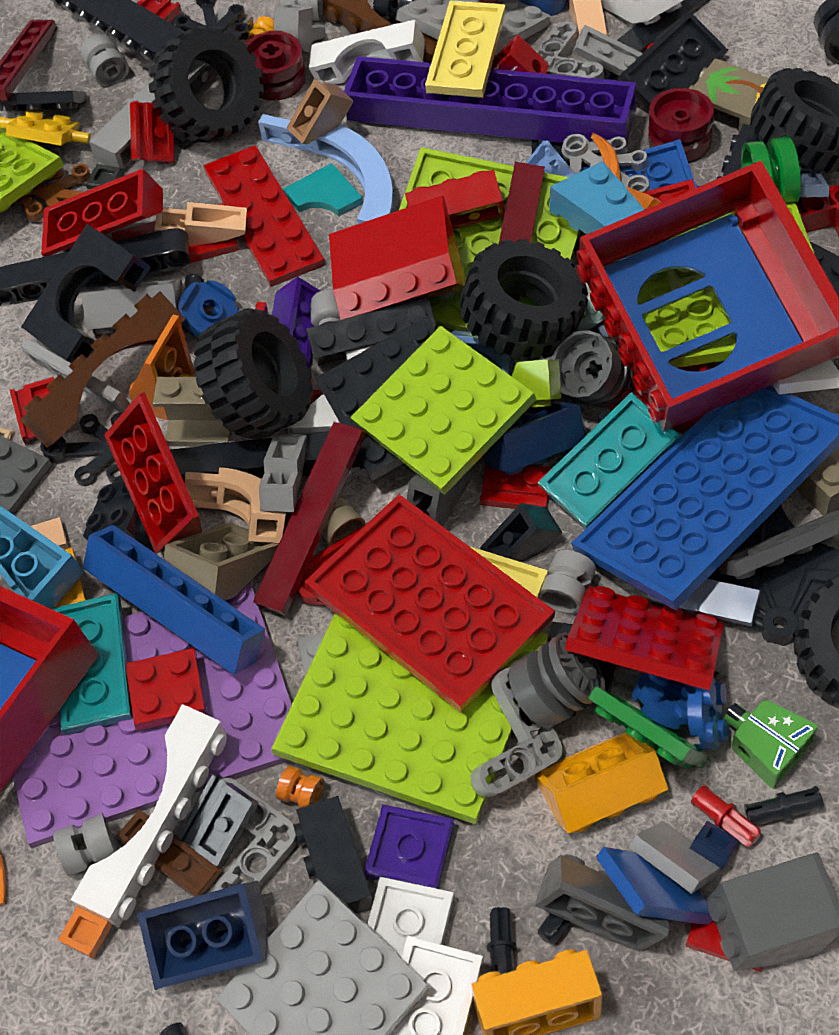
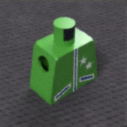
(770, 739)

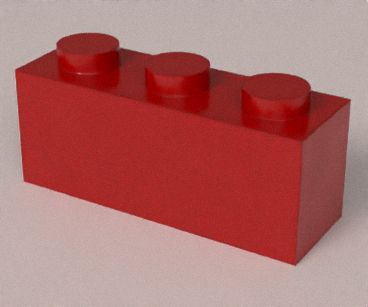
(466, 198)

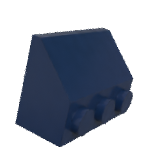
(536, 437)
(204, 934)

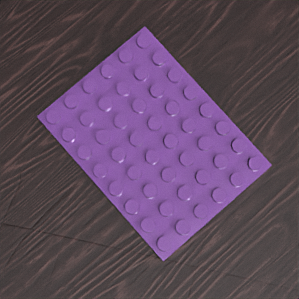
(125, 769)

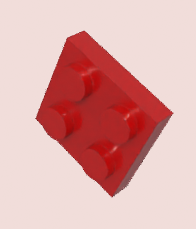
(161, 687)

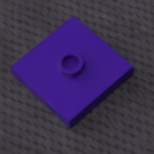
(409, 846)

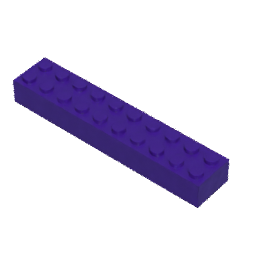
(512, 105)

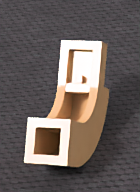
(238, 494)

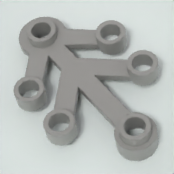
(578, 149)

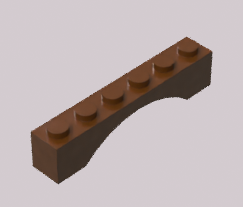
(360, 17)
(58, 410)

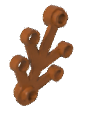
(54, 191)

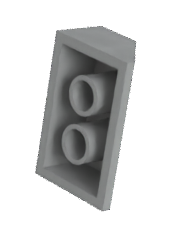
(108, 304)

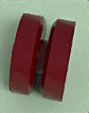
(280, 62)
(683, 116)

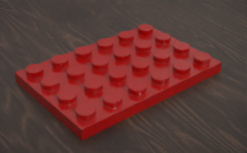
(430, 601)

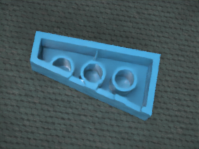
(593, 199)
(34, 563)

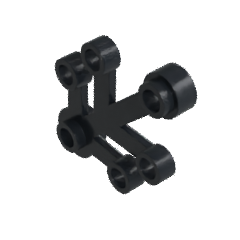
(235, 14)
(98, 448)

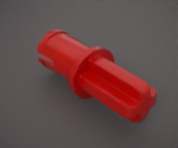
(726, 816)

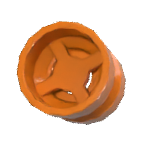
(299, 787)

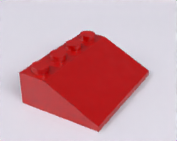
(395, 259)
(152, 475)

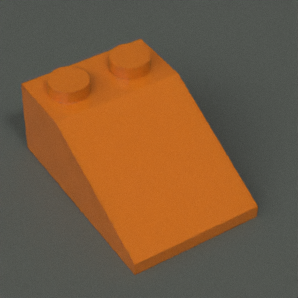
(167, 359)

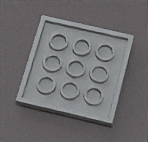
(518, 20)
(324, 976)

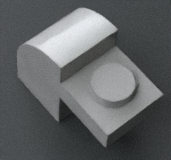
(298, 22)

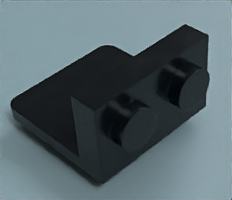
(117, 509)

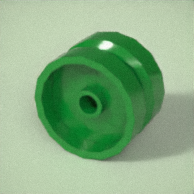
(780, 162)

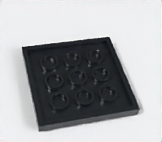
(361, 376)

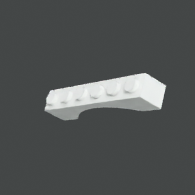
(114, 882)

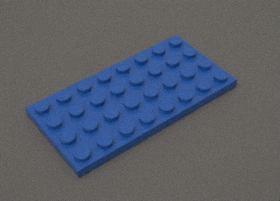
(709, 493)

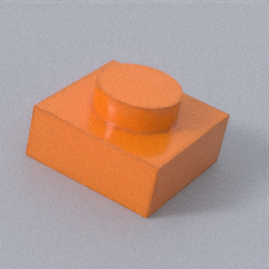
(85, 932)

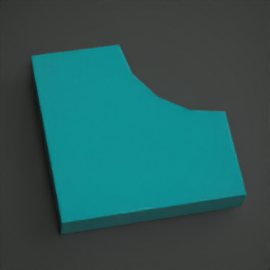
(324, 190)

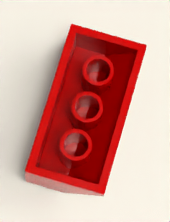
(103, 208)

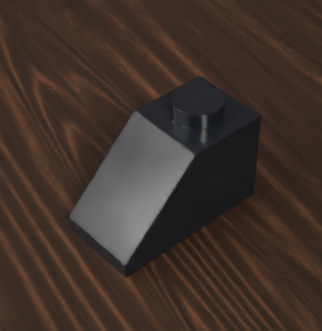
(523, 533)

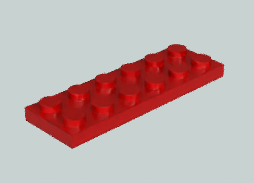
(272, 225)

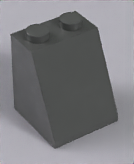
(776, 913)

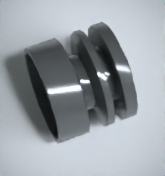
(593, 369)
(554, 682)

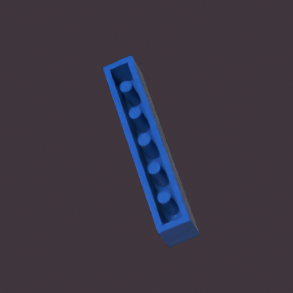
(173, 599)

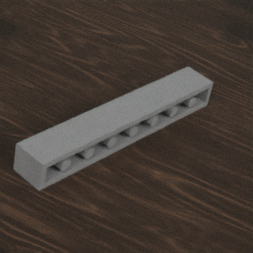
(113, 142)

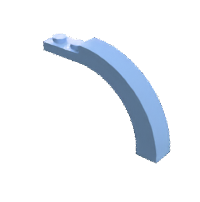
(349, 150)

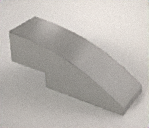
(282, 472)

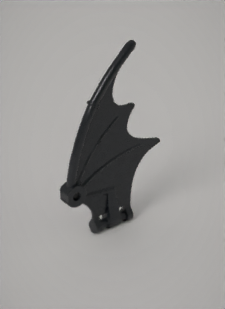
(786, 585)

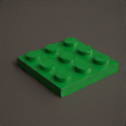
(647, 731)

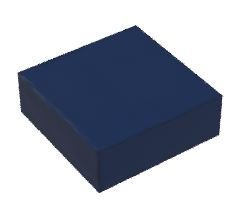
(714, 844)

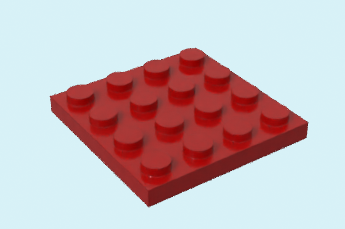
(646, 637)

